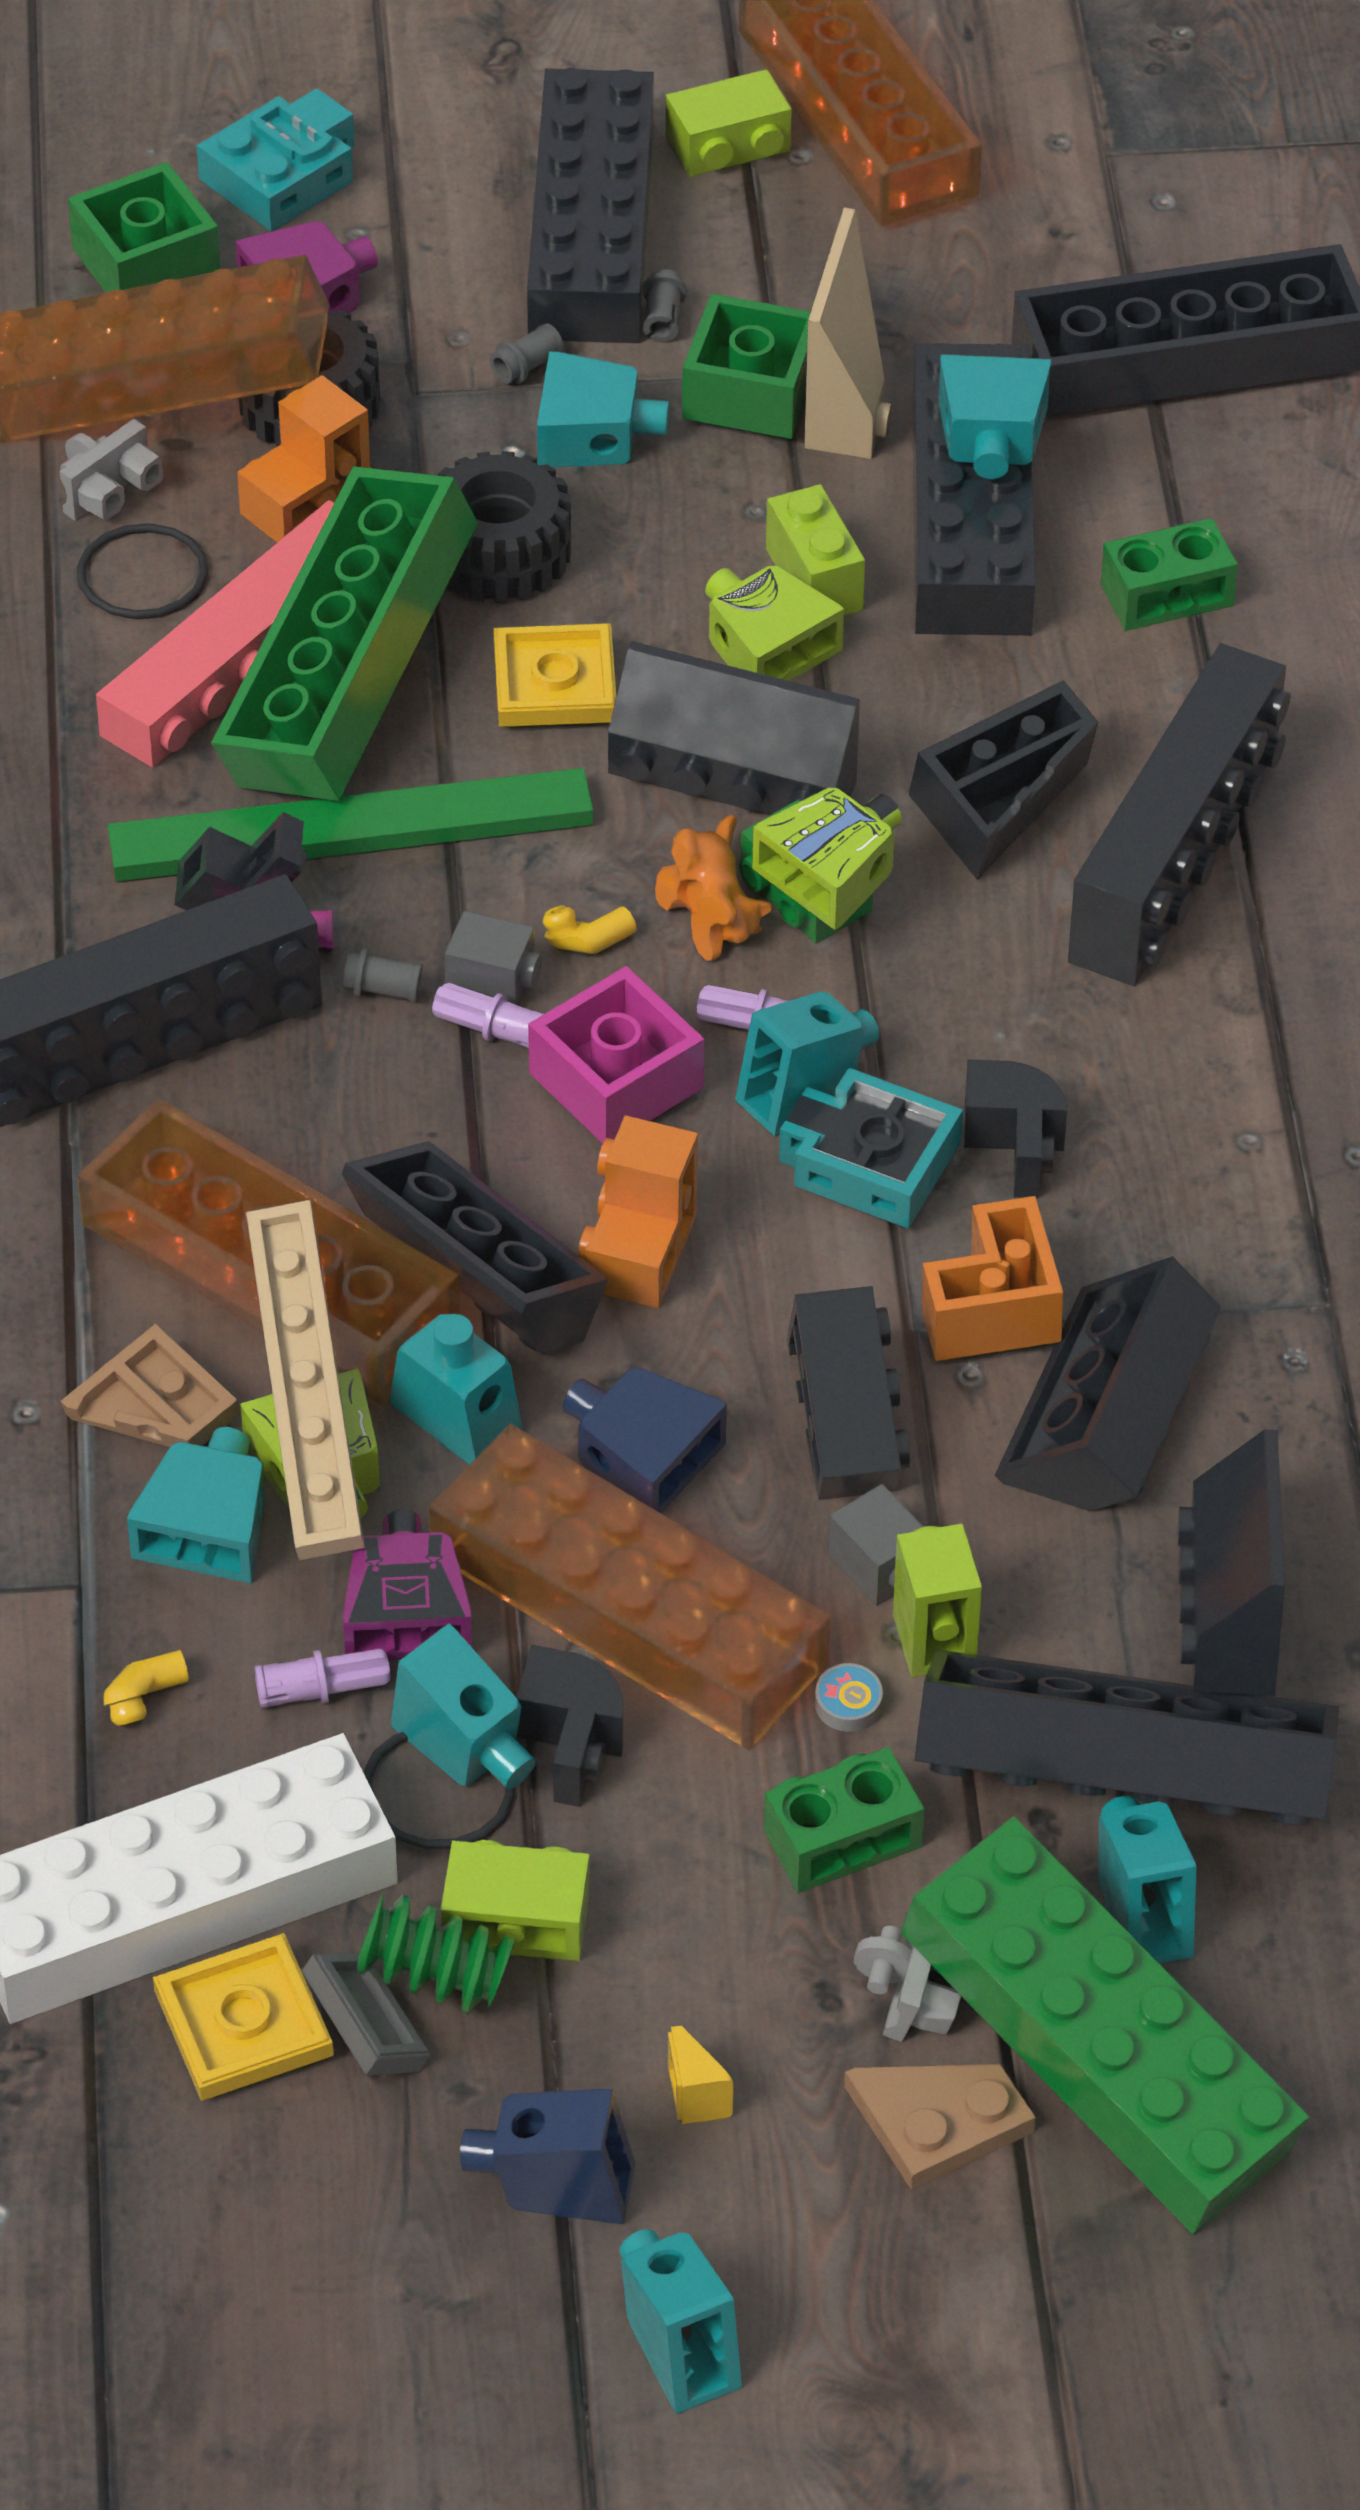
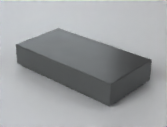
(366, 2015)

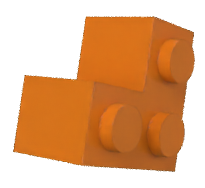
(320, 443)
(643, 1209)
(1001, 1293)

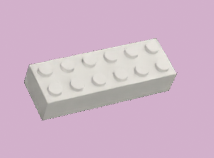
(188, 1875)

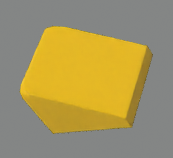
(698, 2081)

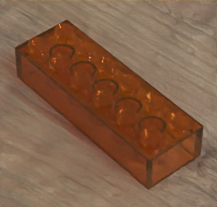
(866, 103)
(160, 347)
(181, 1205)
(632, 1586)

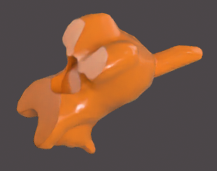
(709, 887)

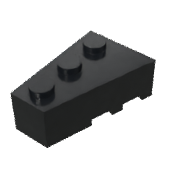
(1002, 773)
(847, 1391)

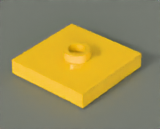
(554, 674)
(243, 2016)

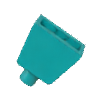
(993, 409)
(593, 412)
(799, 1047)
(455, 1386)
(202, 1509)
(459, 1712)
(1146, 1848)
(674, 2287)

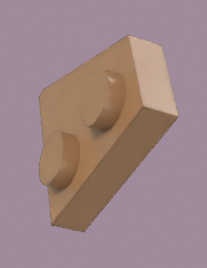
(153, 1394)
(939, 2114)

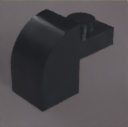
(226, 865)
(1017, 1110)
(575, 1706)

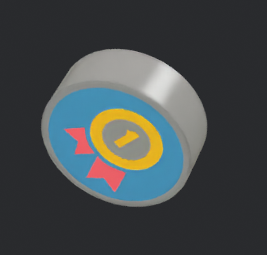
(848, 1697)

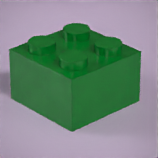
(143, 230)
(747, 367)

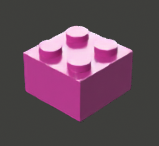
(616, 1054)

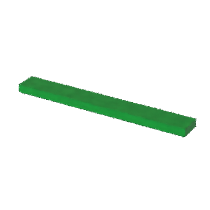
(368, 820)

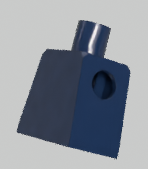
(646, 1433)
(557, 2154)

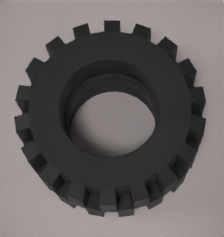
(347, 361)
(520, 526)

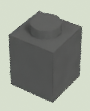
(492, 957)
(865, 1540)

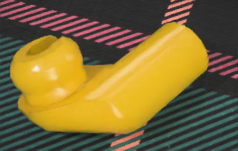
(587, 937)
(143, 1678)

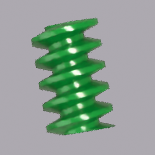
(434, 1953)

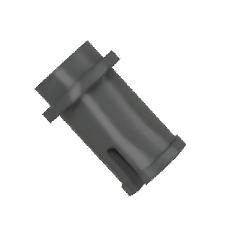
(664, 295)
(516, 359)
(382, 975)

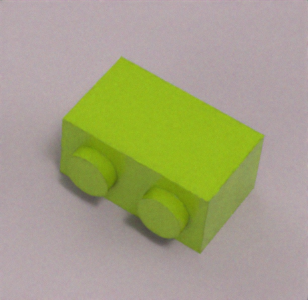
(728, 122)
(815, 546)
(935, 1595)
(520, 1893)

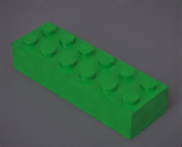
(345, 633)
(1103, 2024)

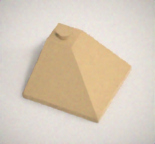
(844, 355)

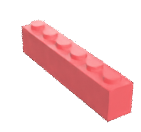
(205, 658)

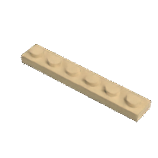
(305, 1381)

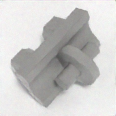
(101, 468)
(915, 1998)

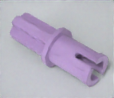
(732, 1006)
(484, 1013)
(320, 1676)

